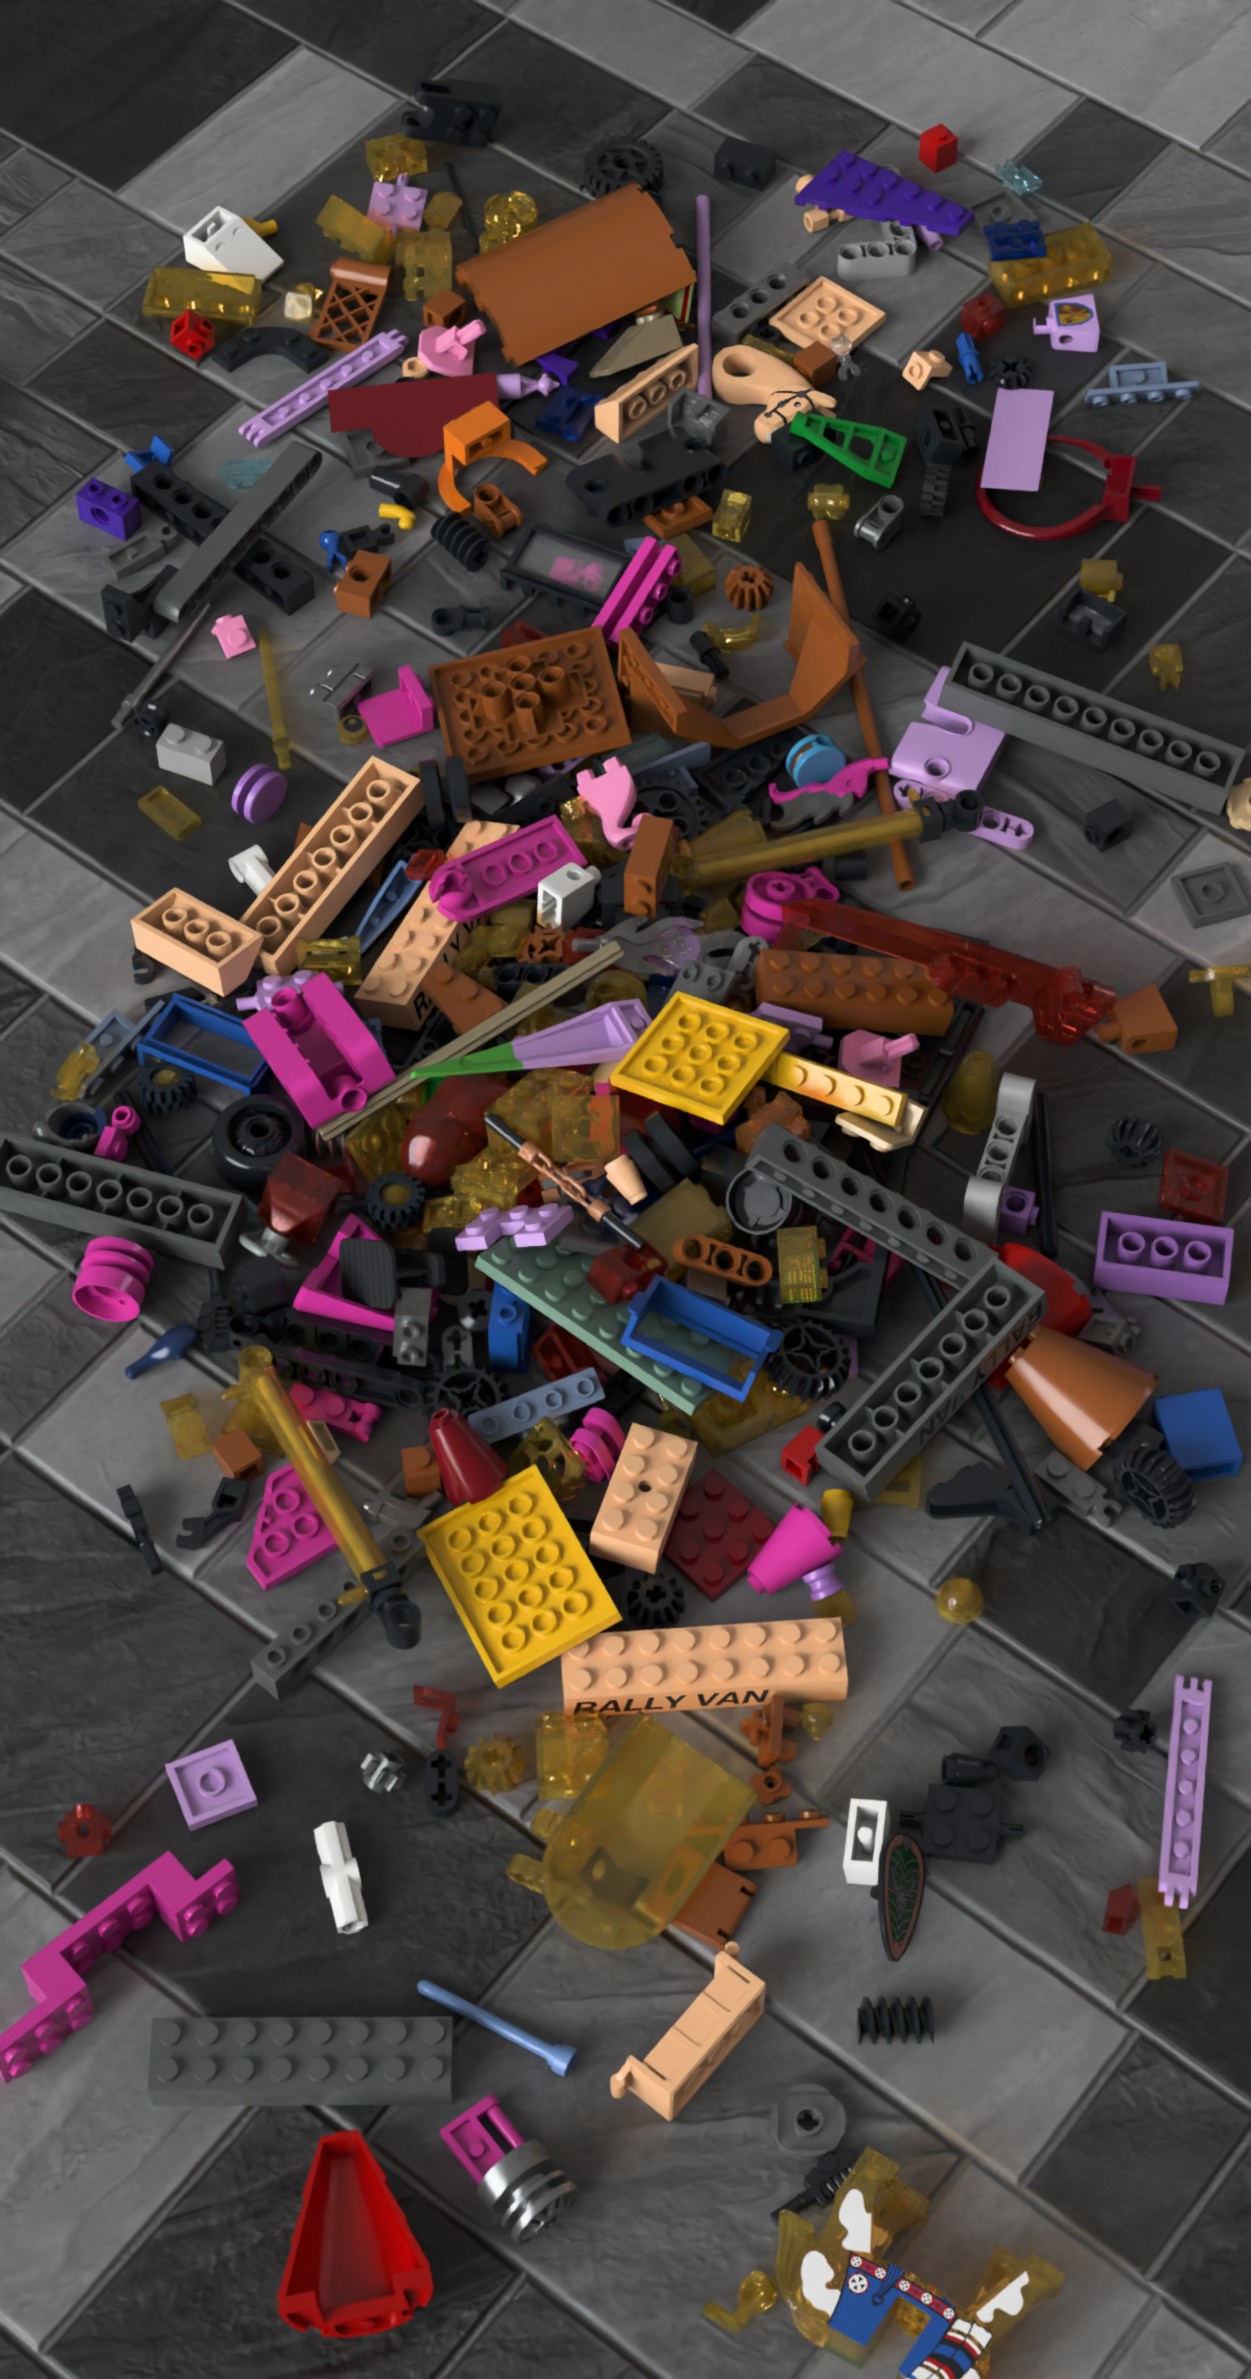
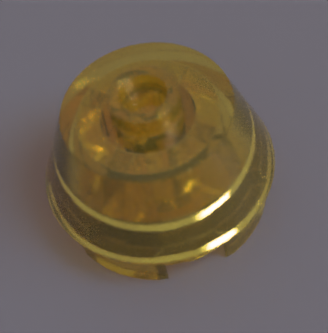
(615, 986)

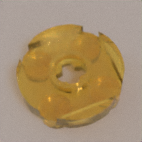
(499, 210)
(74, 1071)

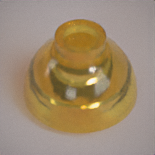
(959, 1600)

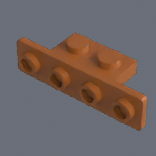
(769, 1841)

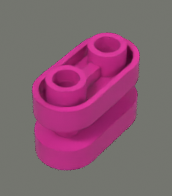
(599, 1444)

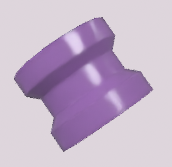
(823, 1582)

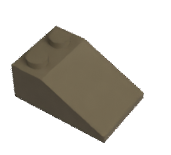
(645, 340)

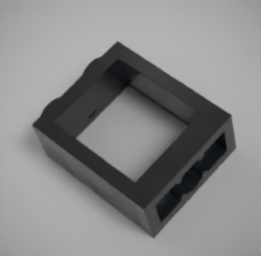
(613, 895)

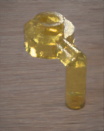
(755, 2296)

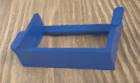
(213, 1021)
(707, 1319)

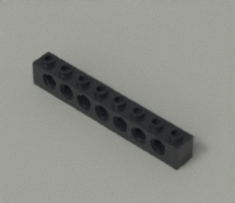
(197, 517)

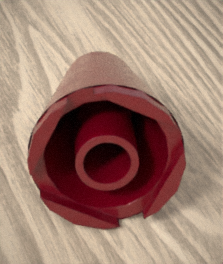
(465, 1459)

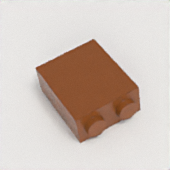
(648, 866)

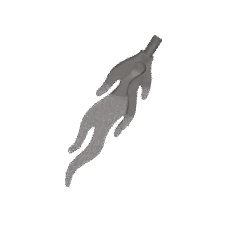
(664, 943)

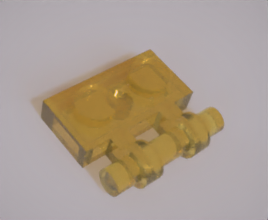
(437, 270)

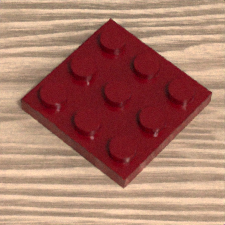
(716, 1535)

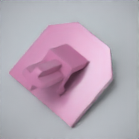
(451, 349)
(874, 1056)

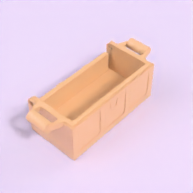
(697, 2040)

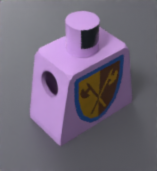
(1071, 324)

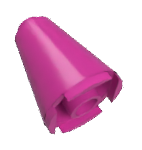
(792, 1551)

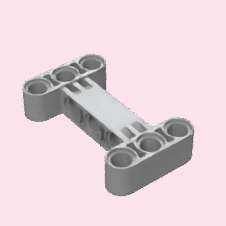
(1009, 1131)

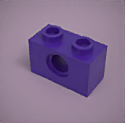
(109, 509)

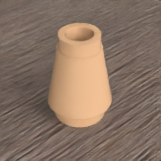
(626, 1178)

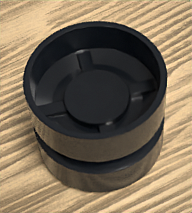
(762, 1206)

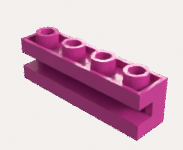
(638, 591)

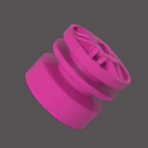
(113, 1279)

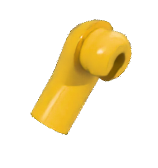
(261, 229)
(394, 511)

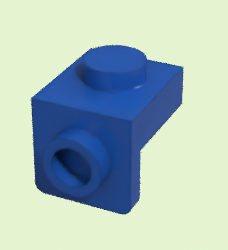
(159, 450)

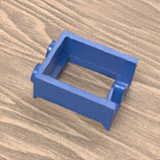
(509, 1332)

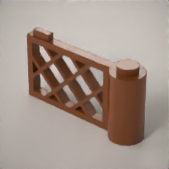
(361, 280)

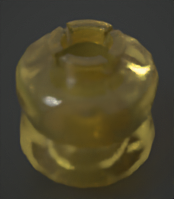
(828, 501)

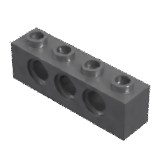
(758, 305)

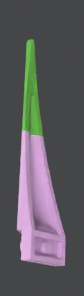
(590, 1038)

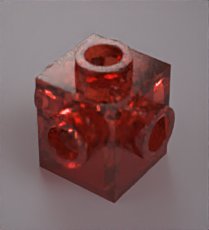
(983, 316)
(78, 1844)

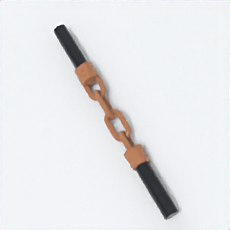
(597, 1209)

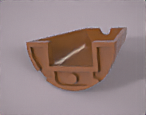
(1077, 1392)

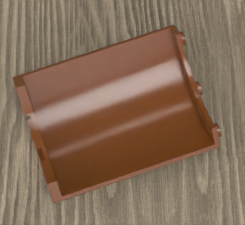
(576, 273)

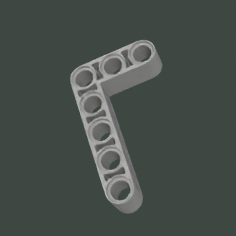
(880, 259)

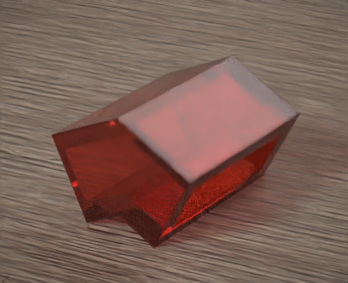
(1120, 1910)

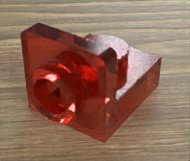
(520, 634)

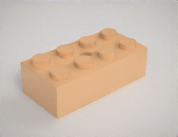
(643, 1498)

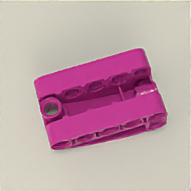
(319, 1050)

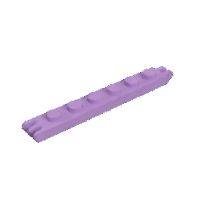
(314, 393)
(1184, 1791)

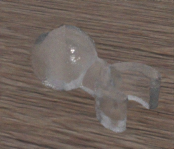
(843, 349)

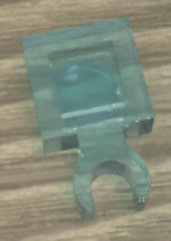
(1019, 181)

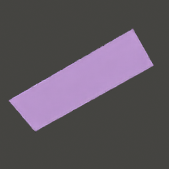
(1017, 439)

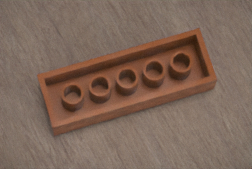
(854, 991)

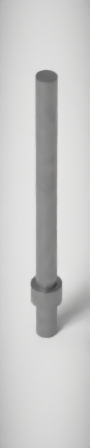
(133, 702)

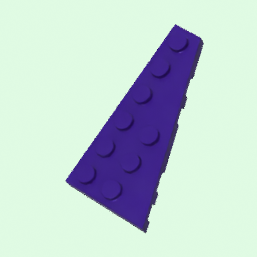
(880, 195)

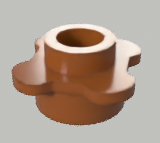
(754, 1100)
(771, 1795)

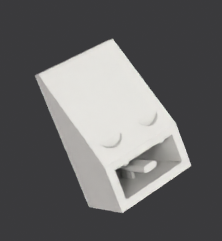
(229, 245)

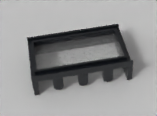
(564, 567)

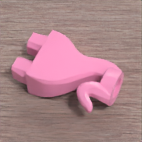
(612, 800)

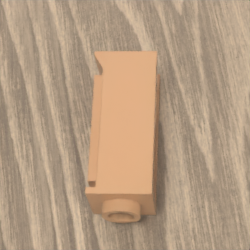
(691, 684)

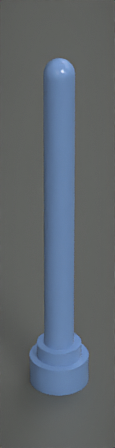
(559, 2057)

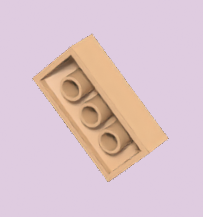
(647, 394)
(197, 941)

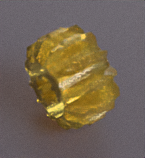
(496, 1774)

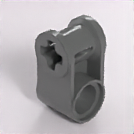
(881, 521)

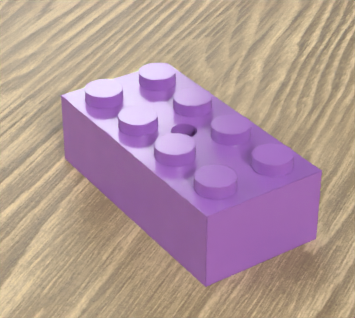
(1163, 1258)

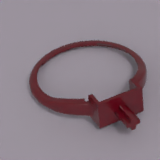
(1116, 501)

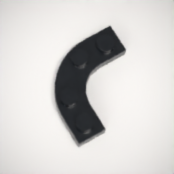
(270, 340)

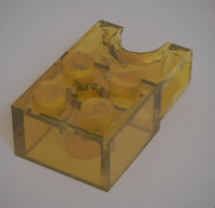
(728, 1423)

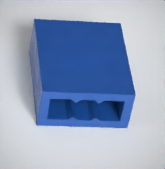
(1198, 1433)

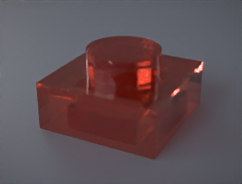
(425, 864)

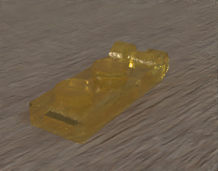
(1160, 1931)

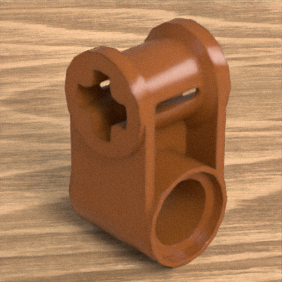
(495, 510)

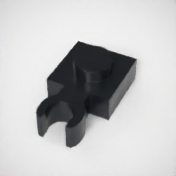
(367, 539)

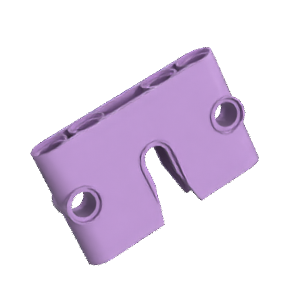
(950, 755)

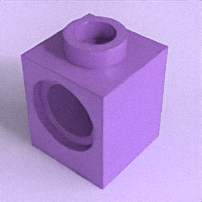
(1021, 1201)

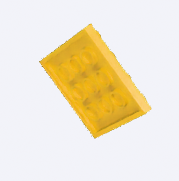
(700, 1057)

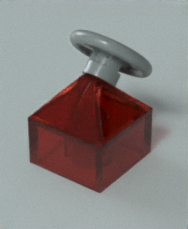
(294, 1206)

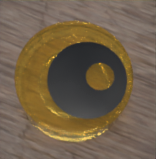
(352, 730)

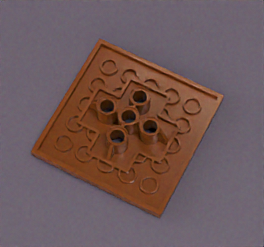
(530, 704)

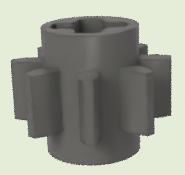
(383, 1771)

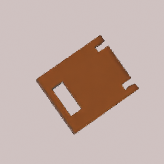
(716, 1906)

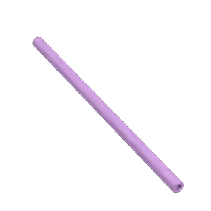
(703, 296)

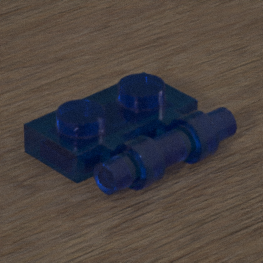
(1015, 240)

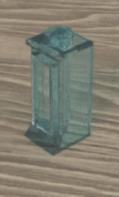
(637, 753)

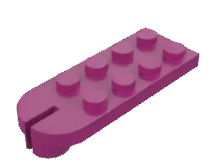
(502, 870)

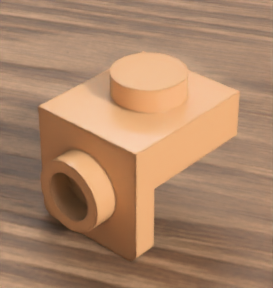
(926, 365)

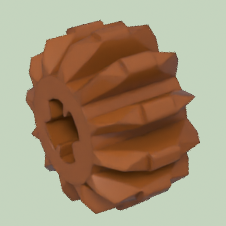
(749, 587)

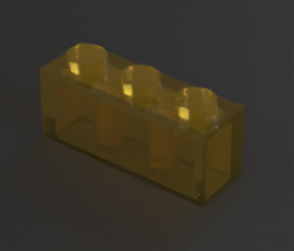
(356, 231)

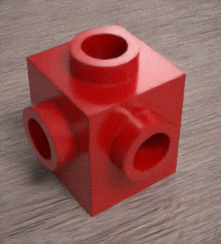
(192, 334)

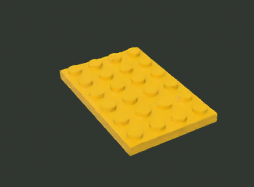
(518, 1577)

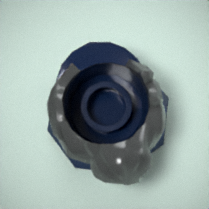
(72, 1126)

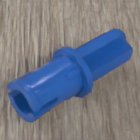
(969, 358)

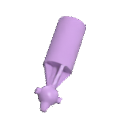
(517, 386)

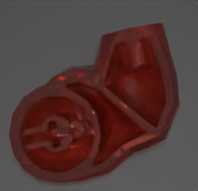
(450, 1127)

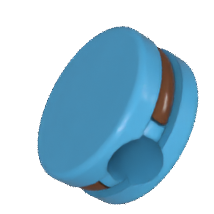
(814, 760)

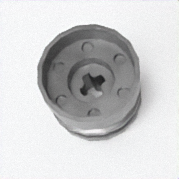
(527, 2192)

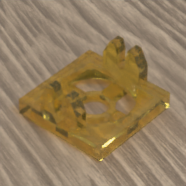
(546, 1433)

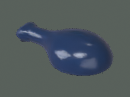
(168, 1346)

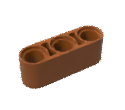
(737, 1260)

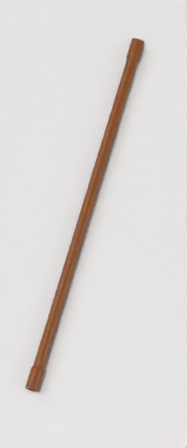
(902, 865)

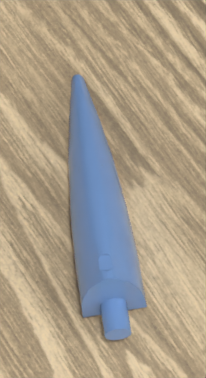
(387, 904)

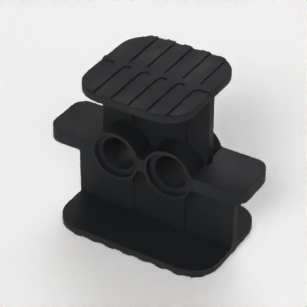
(375, 1268)

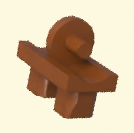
(766, 1731)

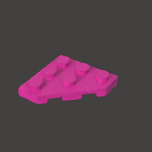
(287, 1531)

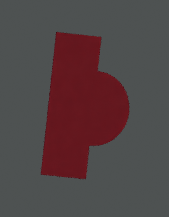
(410, 415)

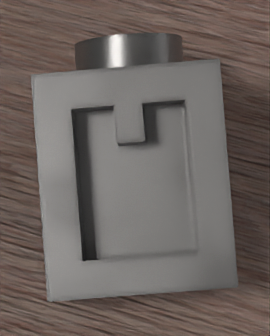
(1108, 1335)

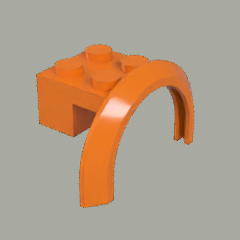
(476, 436)

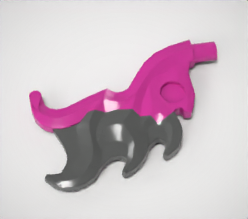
(823, 799)

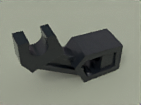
(229, 1491)

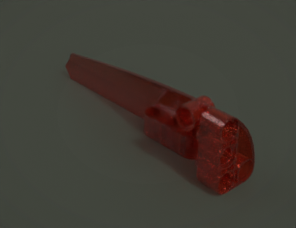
(1060, 998)

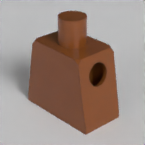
(1140, 1023)

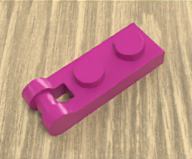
(336, 1411)

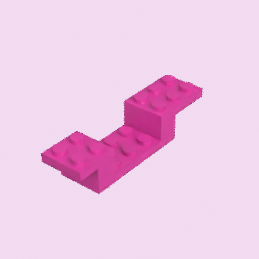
(56, 1969)

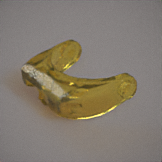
(733, 639)

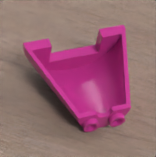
(323, 1294)

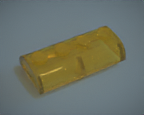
(211, 294)

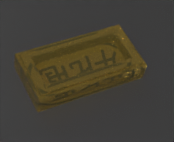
(169, 812)

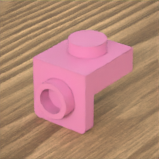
(233, 635)

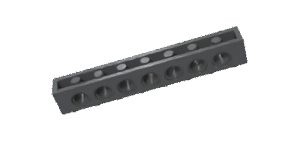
(855, 1207)

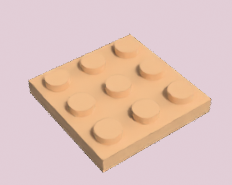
(824, 313)

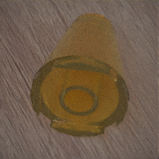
(728, 833)
(972, 1094)

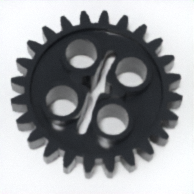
(653, 795)

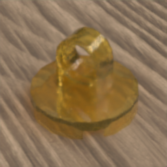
(1221, 985)

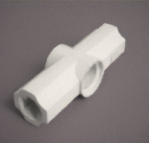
(341, 1877)

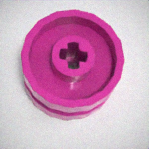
(763, 898)

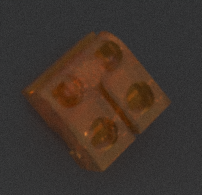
(782, 1112)

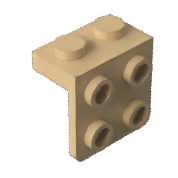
(884, 1136)

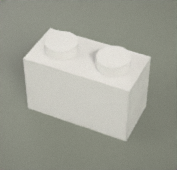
(865, 1835)

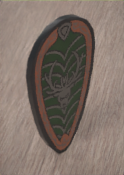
(899, 1892)

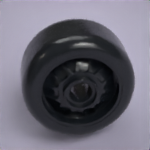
(254, 1137)

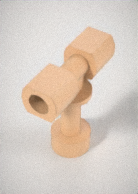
(818, 219)

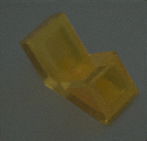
(186, 1426)

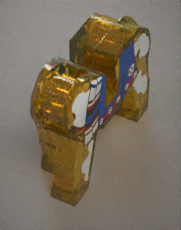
(850, 2296)

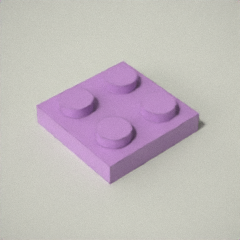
(211, 1785)

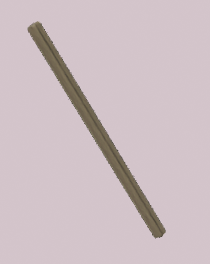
(480, 1035)

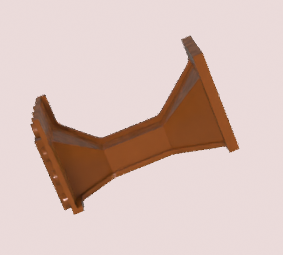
(817, 642)

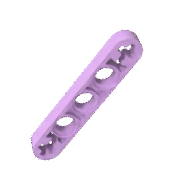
(995, 835)

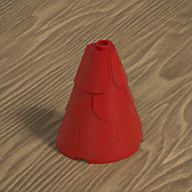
(352, 2248)

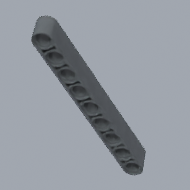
(237, 532)

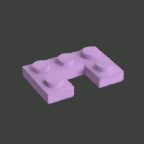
(527, 1225)

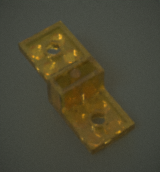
(526, 1108)

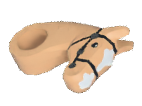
(768, 383)

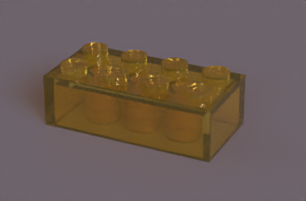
(1072, 263)

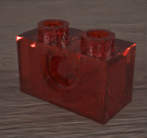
(624, 1272)

